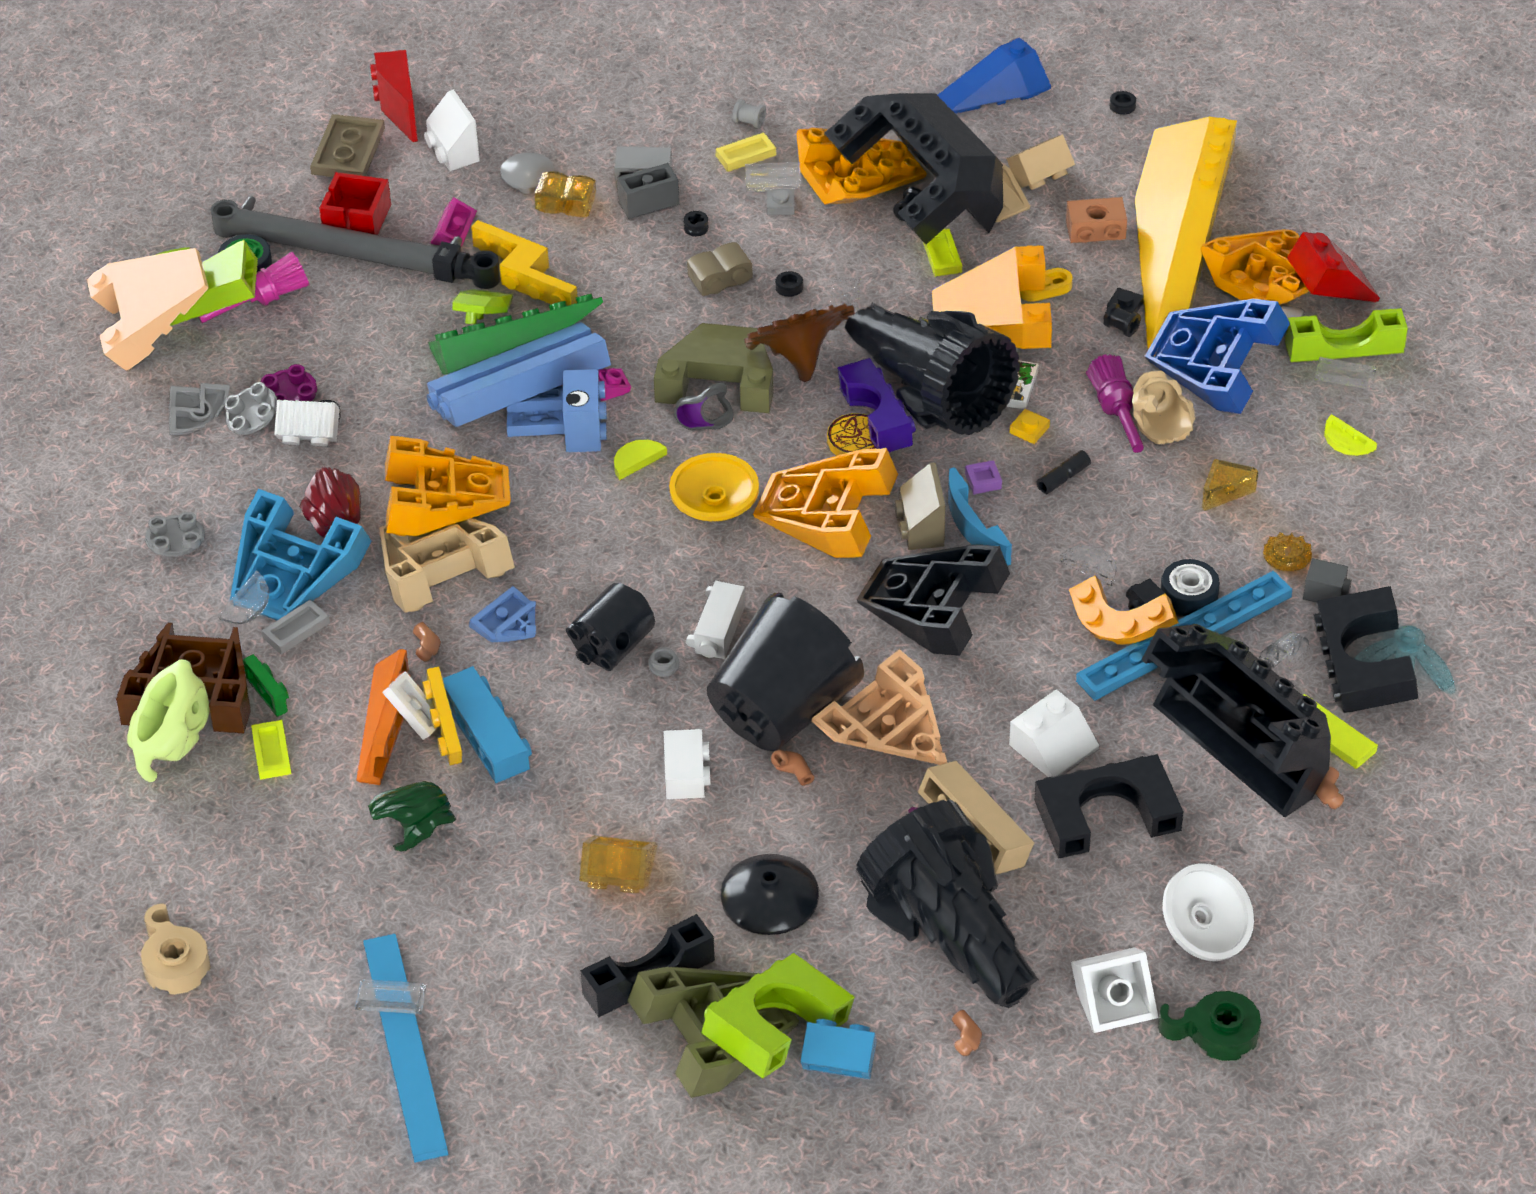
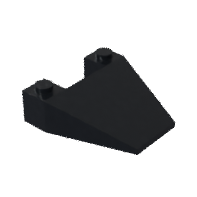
(927, 591)

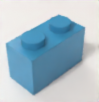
(838, 1049)

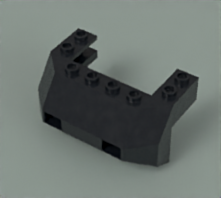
(964, 167)
(1274, 745)

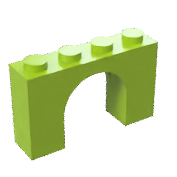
(785, 985)

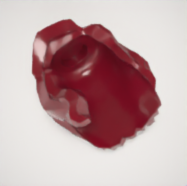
(331, 496)

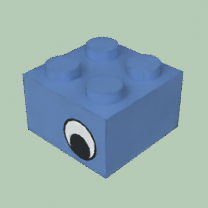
(583, 410)

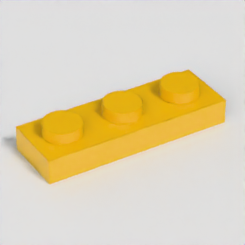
(442, 716)

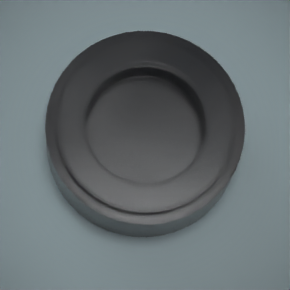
(1122, 102)
(789, 284)

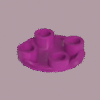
(292, 384)

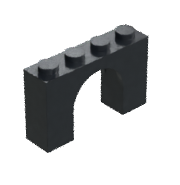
(1361, 683)
(1136, 780)

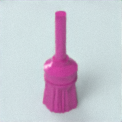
(278, 279)

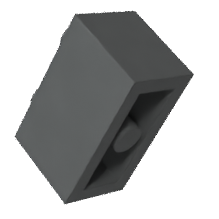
(648, 190)

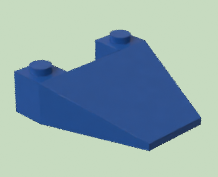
(1209, 344)

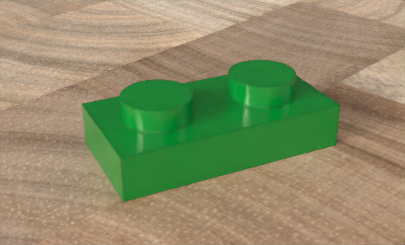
(262, 680)

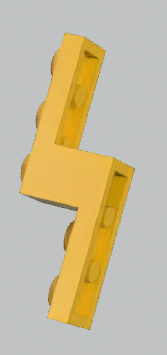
(523, 264)

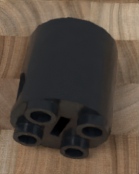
(611, 626)

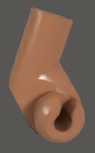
(429, 642)
(792, 763)
(970, 1033)

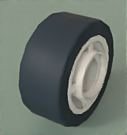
(1190, 585)

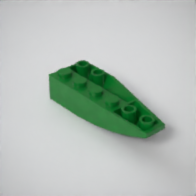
(479, 342)

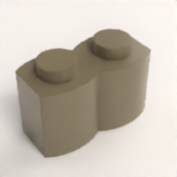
(720, 268)

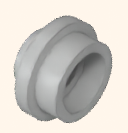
(661, 656)

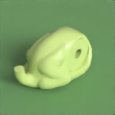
(168, 718)

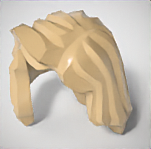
(1159, 396)

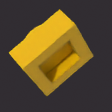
(1029, 426)

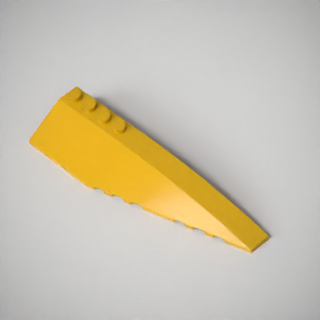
(1178, 211)

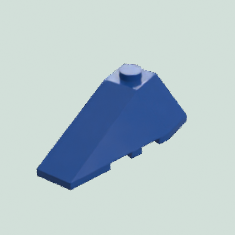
(1002, 75)

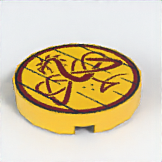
(849, 434)

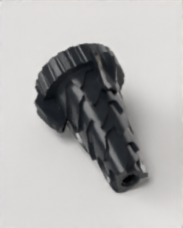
(951, 365)
(940, 877)

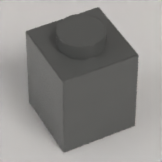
(1326, 581)

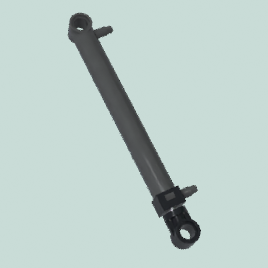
(443, 261)

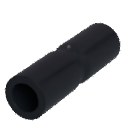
(1061, 473)

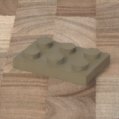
(347, 146)

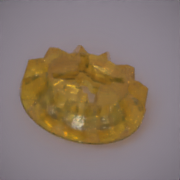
(1297, 558)

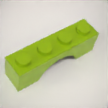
(1378, 335)

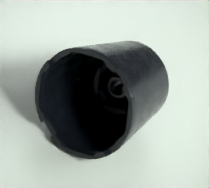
(783, 672)

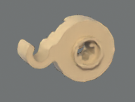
(173, 955)

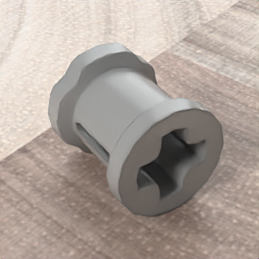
(749, 113)

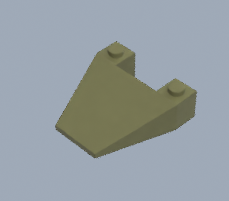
(718, 355)
(683, 997)

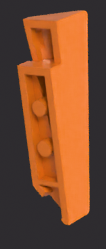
(382, 720)

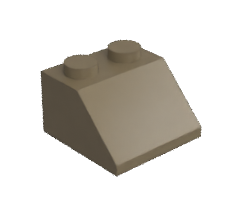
(922, 510)

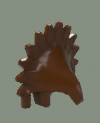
(800, 336)

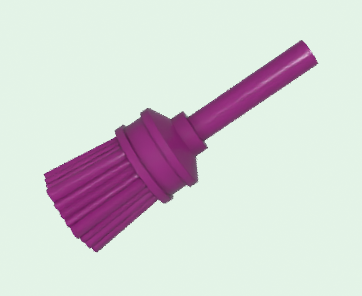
(1115, 394)

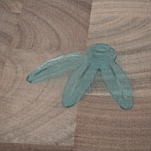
(1410, 641)

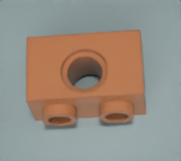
(1096, 220)

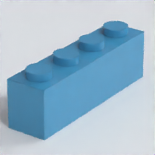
(486, 725)

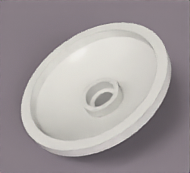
(1218, 902)

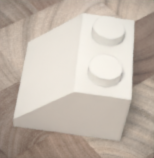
(452, 133)
(1053, 735)
(1115, 989)

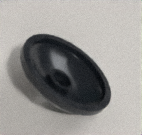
(772, 905)

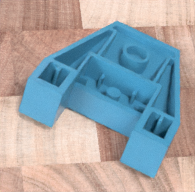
(291, 565)

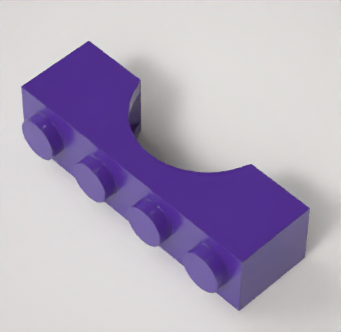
(865, 386)

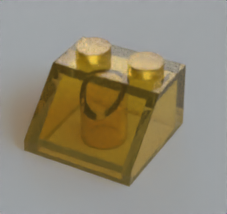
(617, 863)

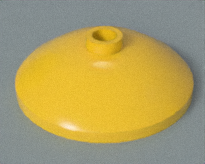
(714, 487)

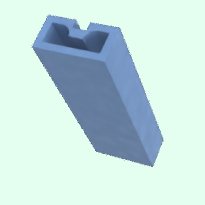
(516, 374)

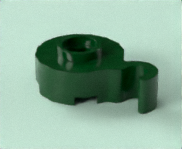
(1220, 1023)

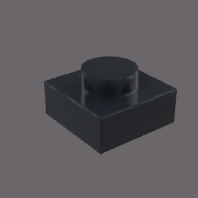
(1128, 300)

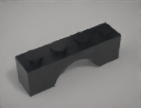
(610, 982)

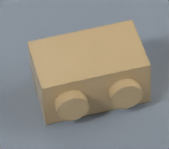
(1040, 162)

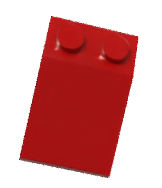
(395, 90)
(1328, 269)

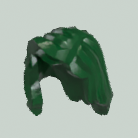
(417, 807)

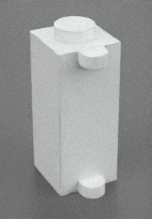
(718, 620)

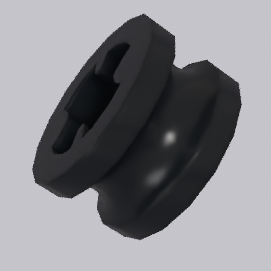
(690, 225)

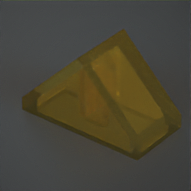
(1228, 482)

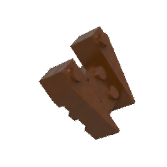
(213, 660)

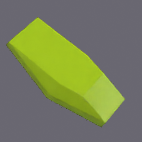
(481, 302)

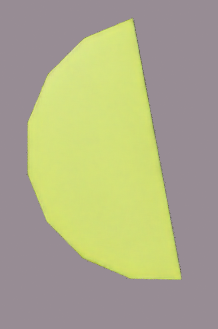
(1346, 438)
(637, 455)

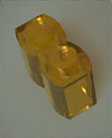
(565, 194)

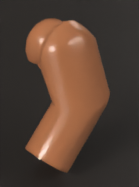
(1328, 792)

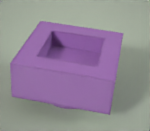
(983, 477)

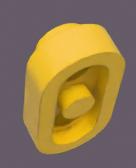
(1057, 283)

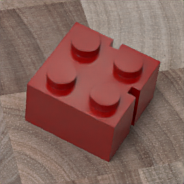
(356, 202)

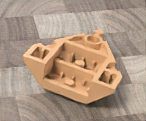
(888, 714)

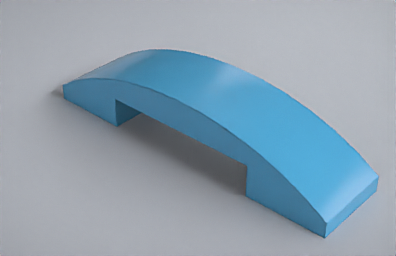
(968, 521)

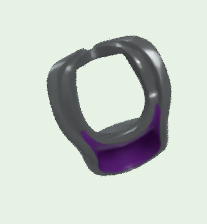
(690, 409)

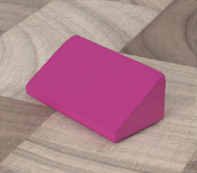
(454, 222)

